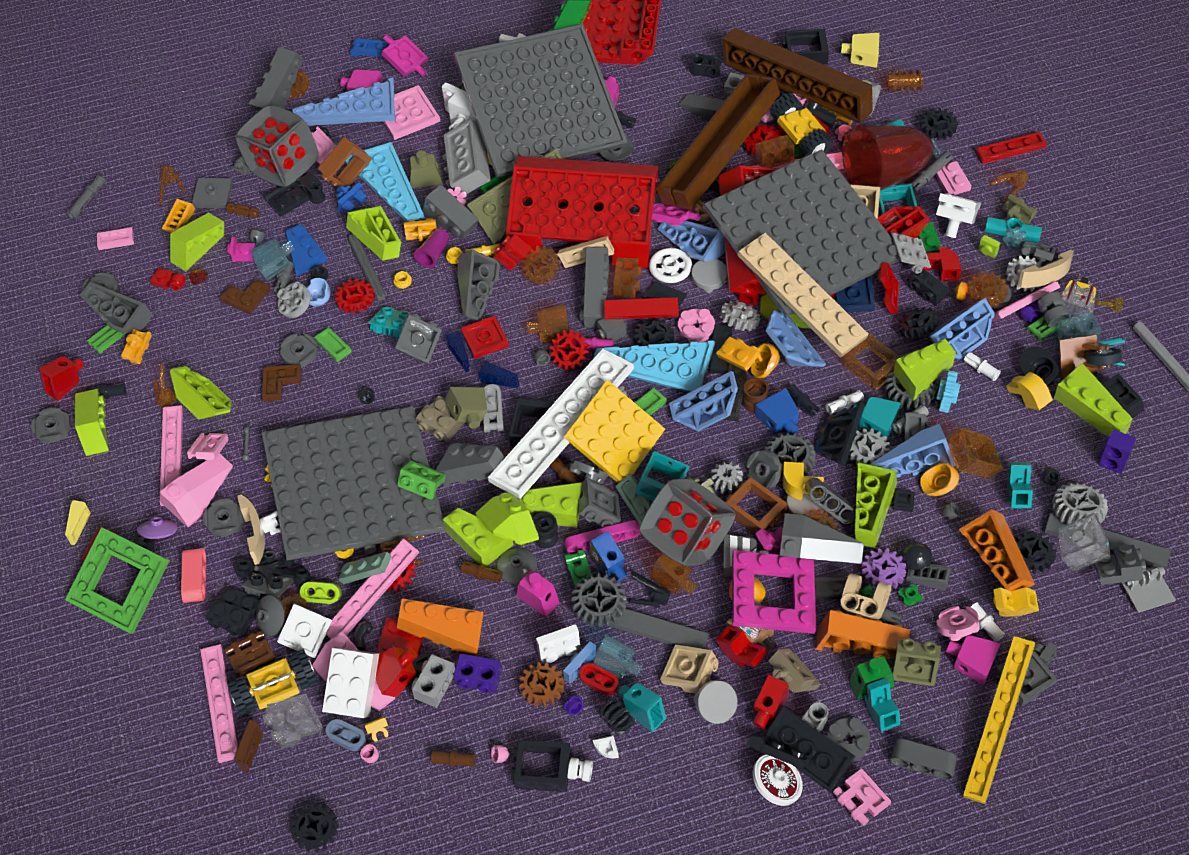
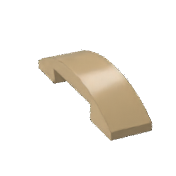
(1048, 274)
(257, 542)

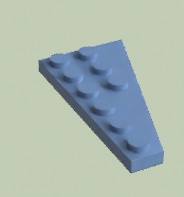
(354, 106)

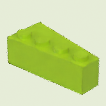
(1092, 402)
(873, 500)

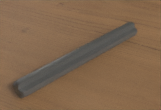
(367, 267)

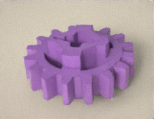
(893, 568)

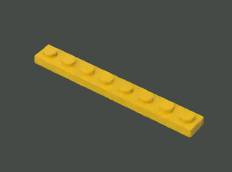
(999, 720)

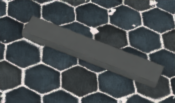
(1150, 553)
(658, 629)

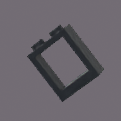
(808, 37)
(526, 407)
(542, 783)

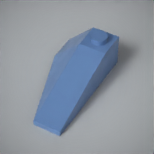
(695, 239)
(918, 453)

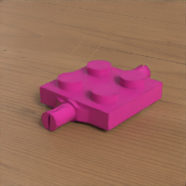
(404, 55)
(672, 214)

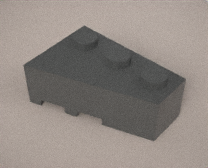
(449, 213)
(469, 462)

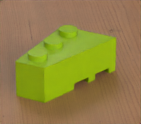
(375, 231)

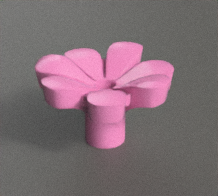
(458, 195)

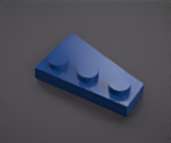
(307, 252)

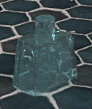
(272, 257)
(616, 658)

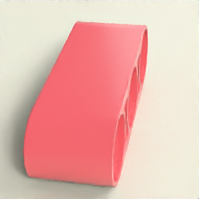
(193, 575)

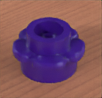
(573, 705)

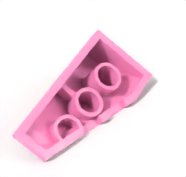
(194, 490)
(322, 665)

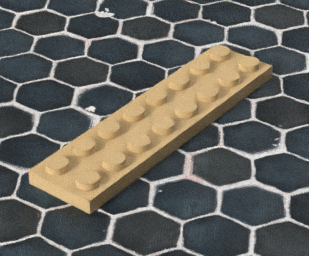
(803, 295)

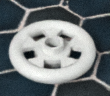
(670, 265)

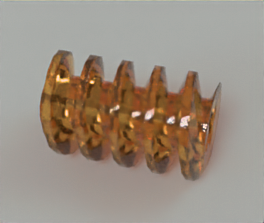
(904, 80)

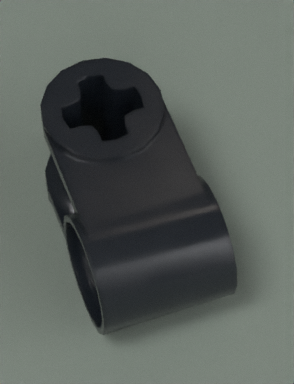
(703, 65)
(312, 187)

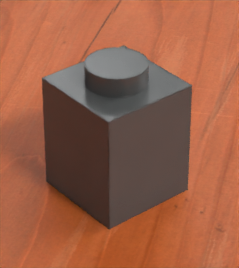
(611, 329)

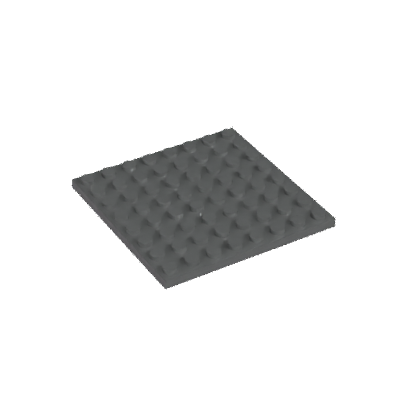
(540, 97)
(812, 218)
(341, 483)

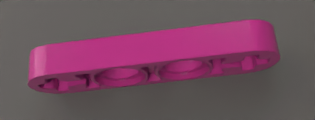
(618, 532)

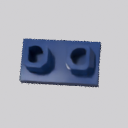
(347, 195)

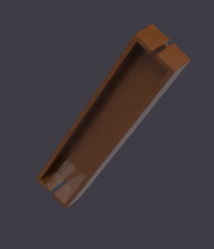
(718, 141)

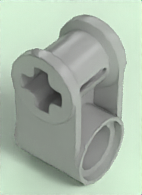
(817, 707)

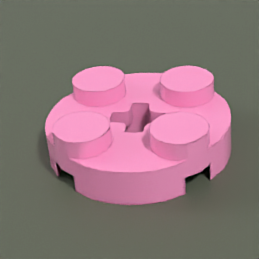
(696, 316)
(958, 622)

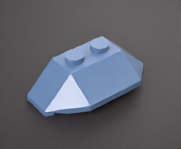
(966, 328)
(792, 342)
(706, 404)

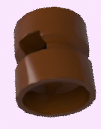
(754, 391)

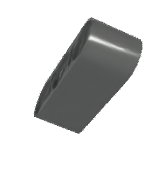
(834, 507)
(923, 759)

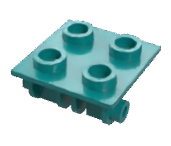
(388, 321)

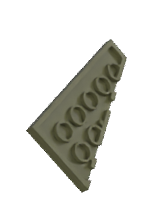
(494, 206)

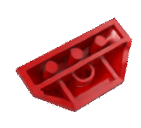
(904, 221)

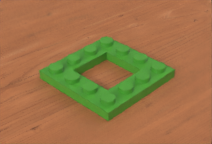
(83, 593)

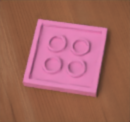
(412, 113)

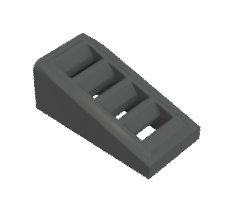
(936, 583)

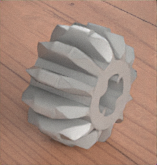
(726, 477)

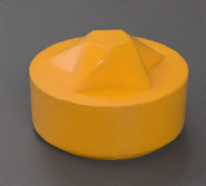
(961, 291)

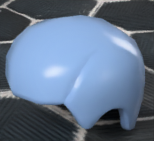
(319, 291)

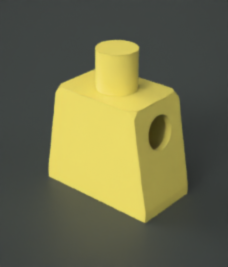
(863, 49)

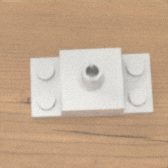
(458, 105)
(957, 210)

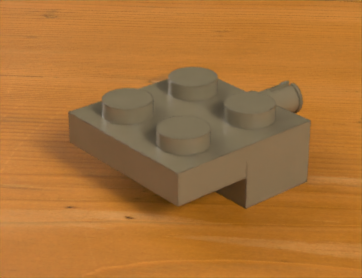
(793, 671)

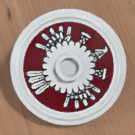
(777, 780)

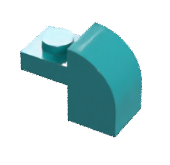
(1019, 486)
(881, 706)

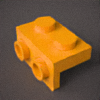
(739, 353)

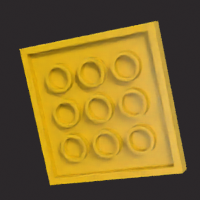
(614, 432)

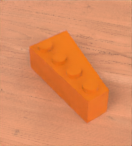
(998, 549)
(442, 624)
(859, 635)

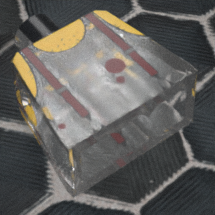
(1079, 296)

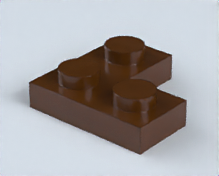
(248, 299)
(277, 376)

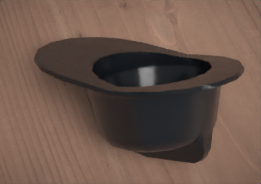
(1040, 363)

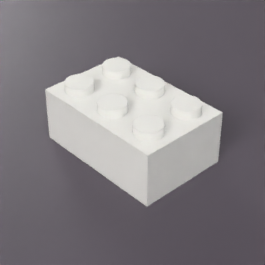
(350, 682)

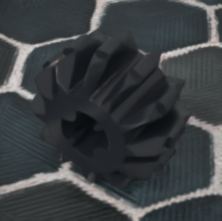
(616, 716)

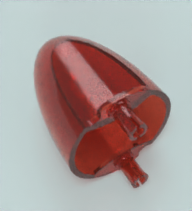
(884, 154)

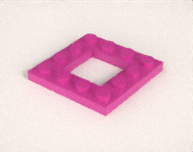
(746, 614)

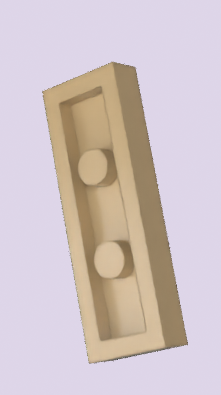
(577, 254)

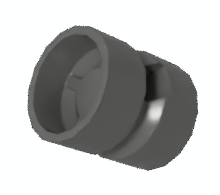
(1053, 308)

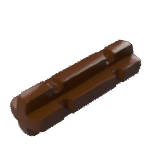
(242, 210)

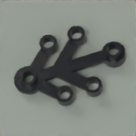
(248, 569)

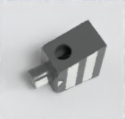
(738, 543)

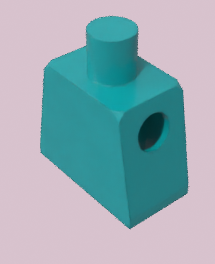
(879, 415)
(643, 705)

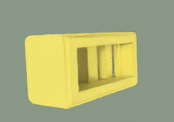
(77, 519)

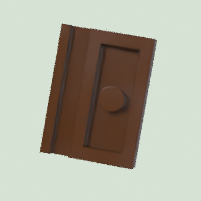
(248, 746)

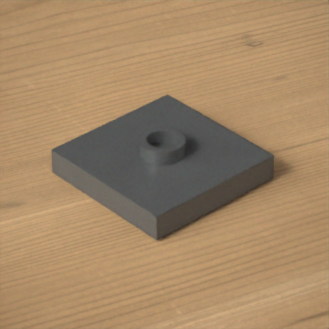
(212, 192)

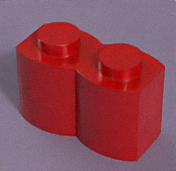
(511, 252)

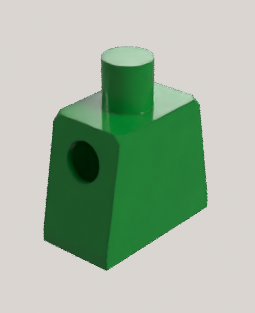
(868, 673)

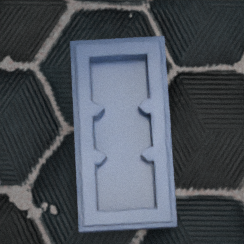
(578, 660)

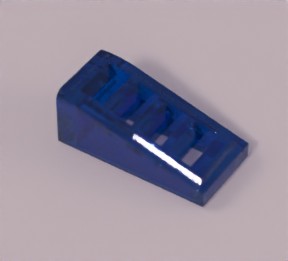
(458, 349)
(496, 375)

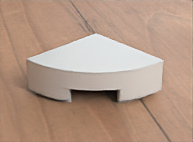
(606, 747)

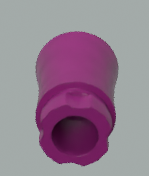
(431, 249)

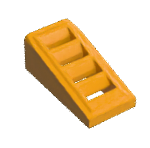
(176, 209)

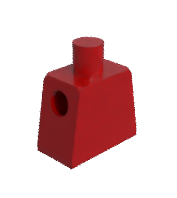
(60, 376)
(395, 670)
(773, 694)

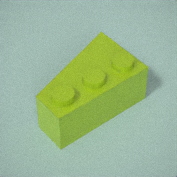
(194, 240)
(924, 366)
(91, 421)
(557, 500)
(475, 537)

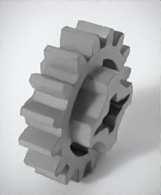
(740, 316)
(867, 447)

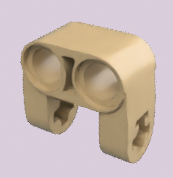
(863, 603)

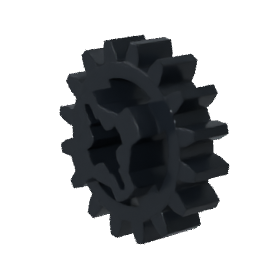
(938, 123)
(918, 323)
(653, 332)
(1042, 557)
(322, 820)

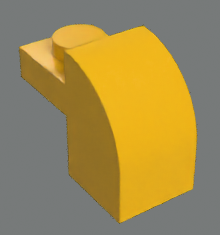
(1032, 389)
(795, 481)
(1015, 602)

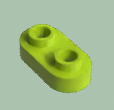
(321, 592)

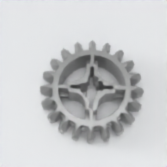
(1078, 501)

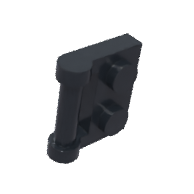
(287, 201)

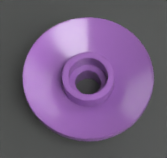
(157, 528)

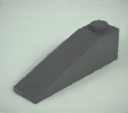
(701, 105)
(476, 279)
(115, 309)

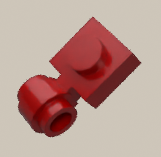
(165, 278)

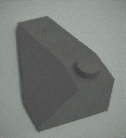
(812, 540)

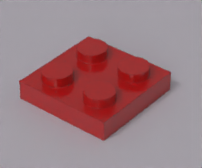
(484, 337)
(395, 637)

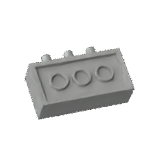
(466, 157)

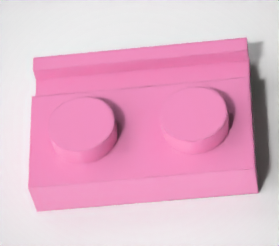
(324, 145)
(953, 179)
(208, 446)

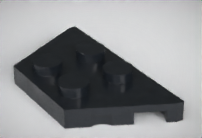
(839, 433)

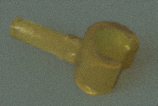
(1116, 306)

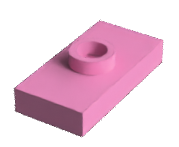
(115, 238)

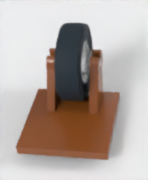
(1086, 351)

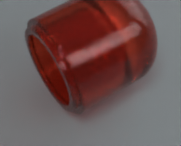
(200, 274)

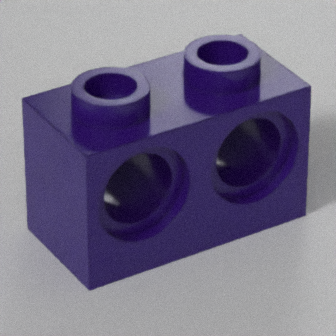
(1116, 451)
(479, 667)

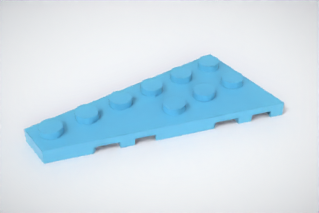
(387, 179)
(669, 364)

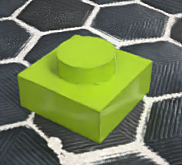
(989, 246)

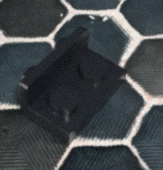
(928, 287)

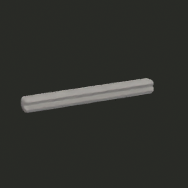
(1162, 353)

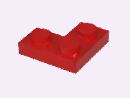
(891, 288)

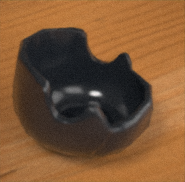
(916, 556)

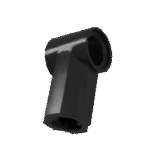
(825, 116)

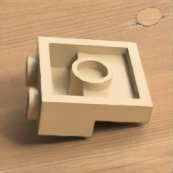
(689, 668)

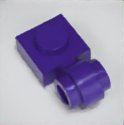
(1031, 312)

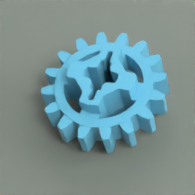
(948, 391)

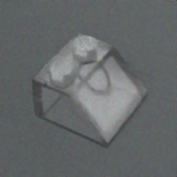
(1083, 543)

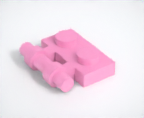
(866, 792)

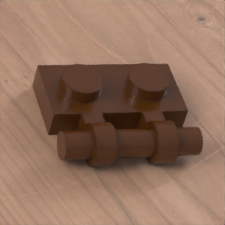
(251, 657)

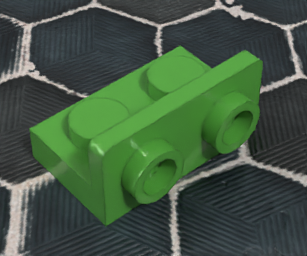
(420, 479)

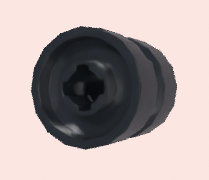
(547, 529)

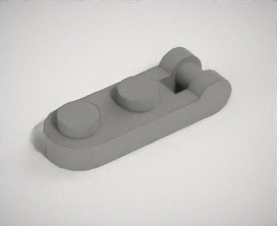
(494, 408)

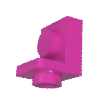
(240, 251)
(770, 540)

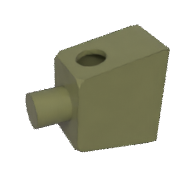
(424, 170)
(467, 404)

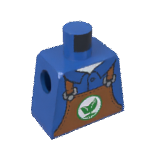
(607, 556)

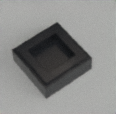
(903, 500)

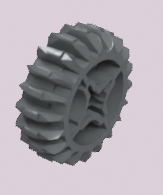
(897, 393)
(793, 450)
(617, 599)

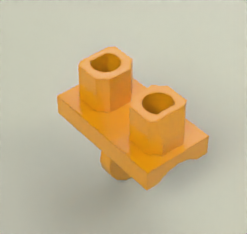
(419, 229)
(136, 345)

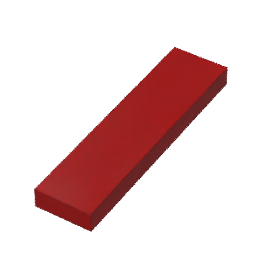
(1010, 147)
(641, 308)

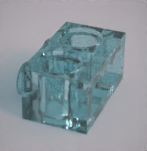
(1078, 326)

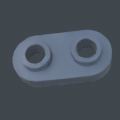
(347, 735)

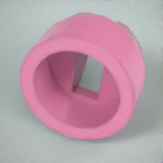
(366, 753)
(499, 753)

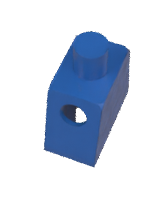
(778, 413)

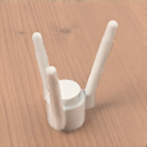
(269, 523)

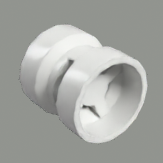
(585, 769)

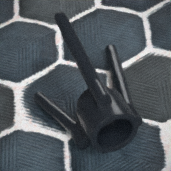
(659, 593)

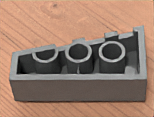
(278, 80)
(594, 286)

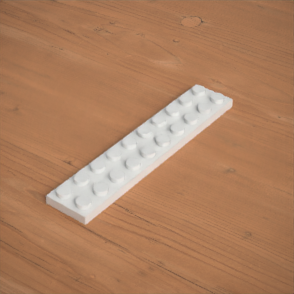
(546, 438)

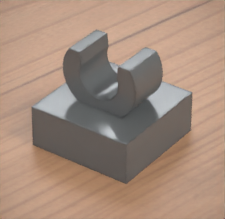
(1046, 654)

